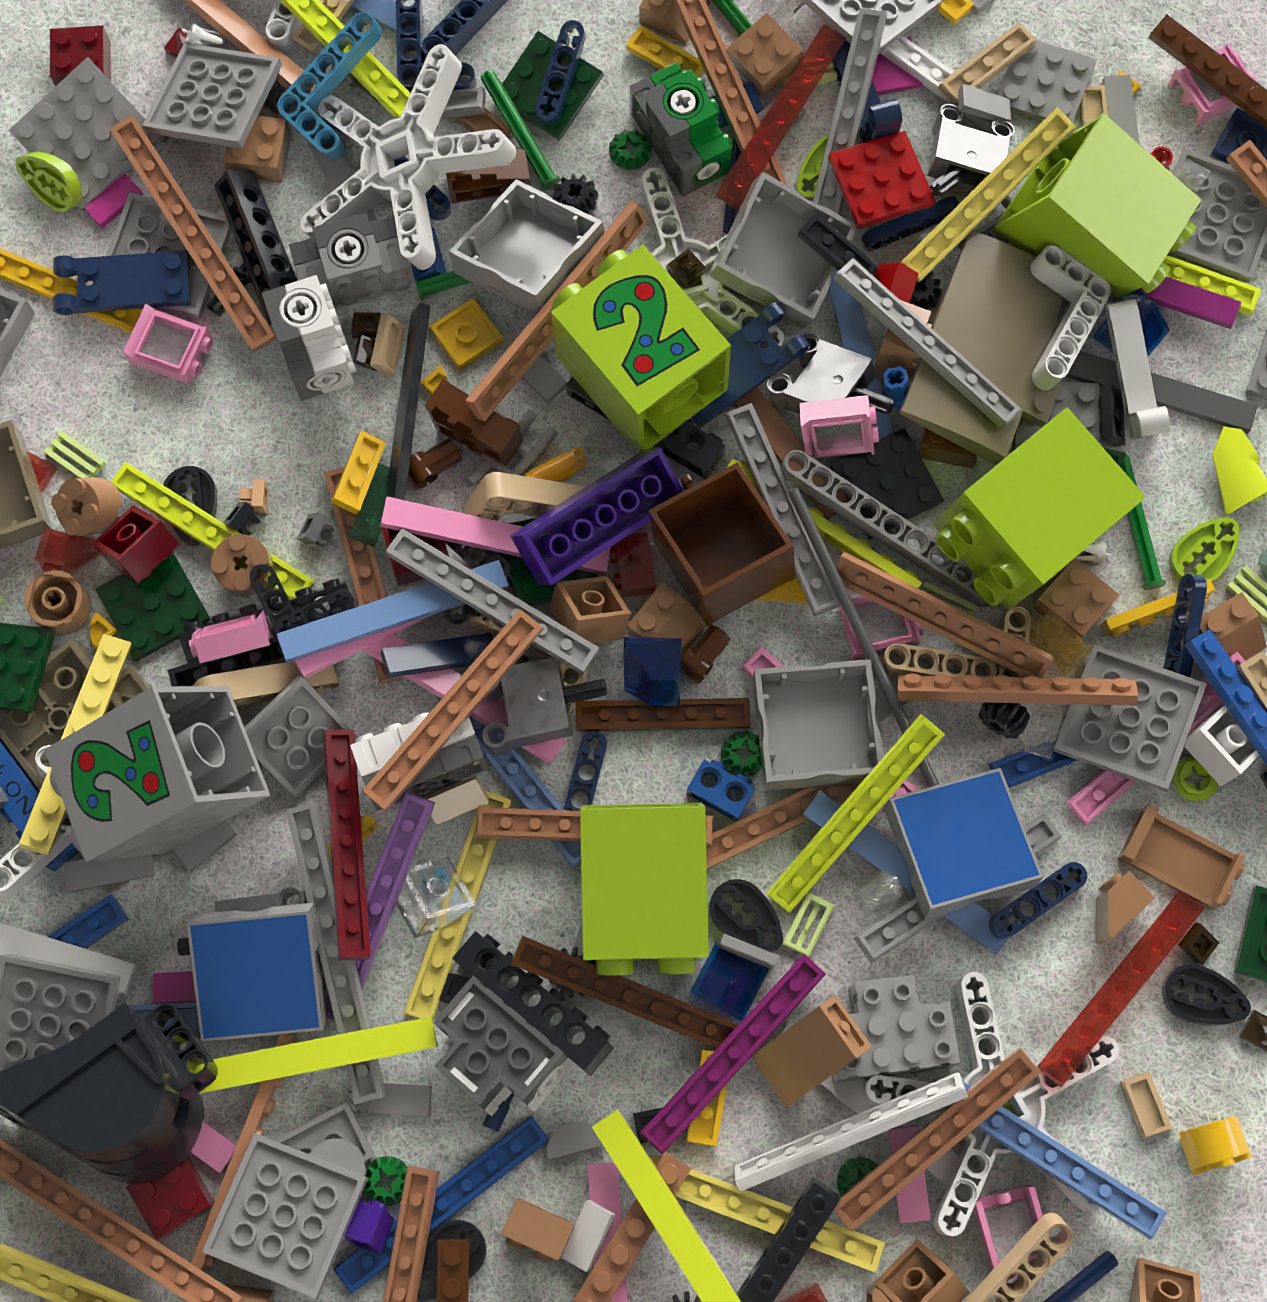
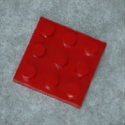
(881, 179)

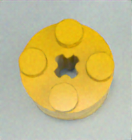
(1214, 1145)

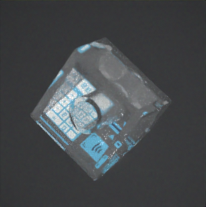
(433, 897)

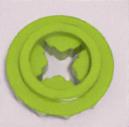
(1183, 770)

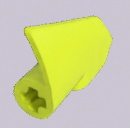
(1238, 470)

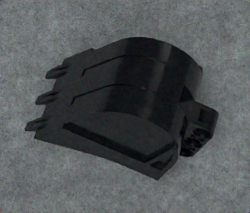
(117, 1094)

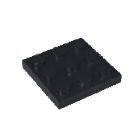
(892, 477)

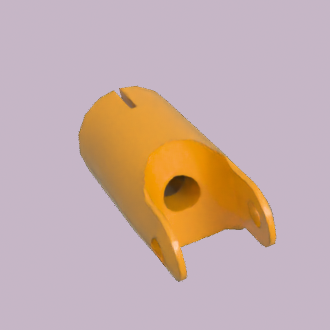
(559, 467)

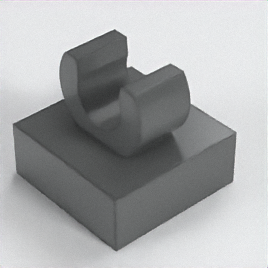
(312, 529)

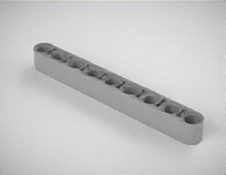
(875, 526)

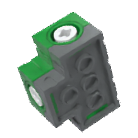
(681, 127)

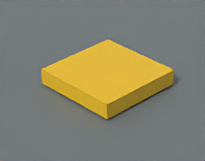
(466, 334)

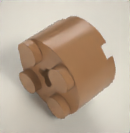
(87, 505)
(230, 553)
(61, 589)

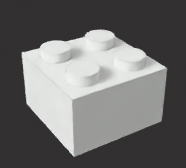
(1221, 746)

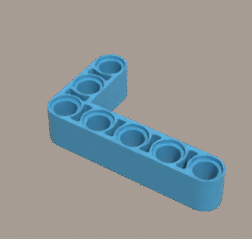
(328, 82)

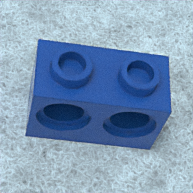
(716, 796)

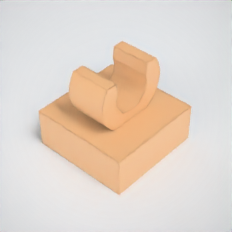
(257, 496)

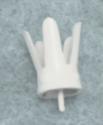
(198, 35)
(1098, 552)

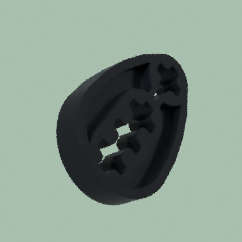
(204, 498)
(753, 901)
(1195, 1011)
(451, 1231)

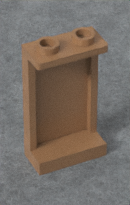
(1181, 859)
(811, 1051)

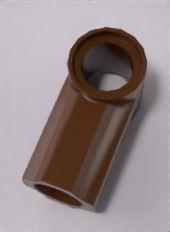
(427, 465)
(700, 658)

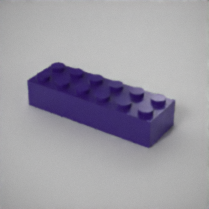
(596, 516)

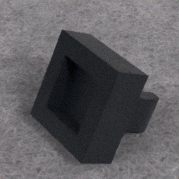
(239, 516)

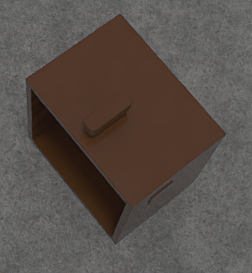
(722, 543)

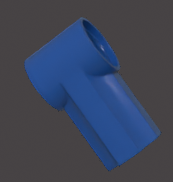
(896, 385)

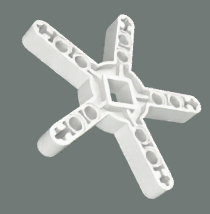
(428, 154)
(709, 295)
(1028, 1104)

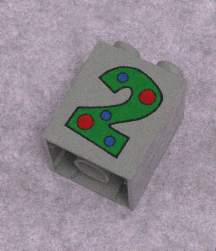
(155, 772)

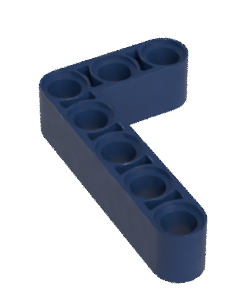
(460, 26)
(412, 42)
(879, 117)

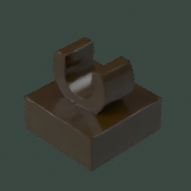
(686, 268)

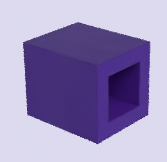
(369, 1226)

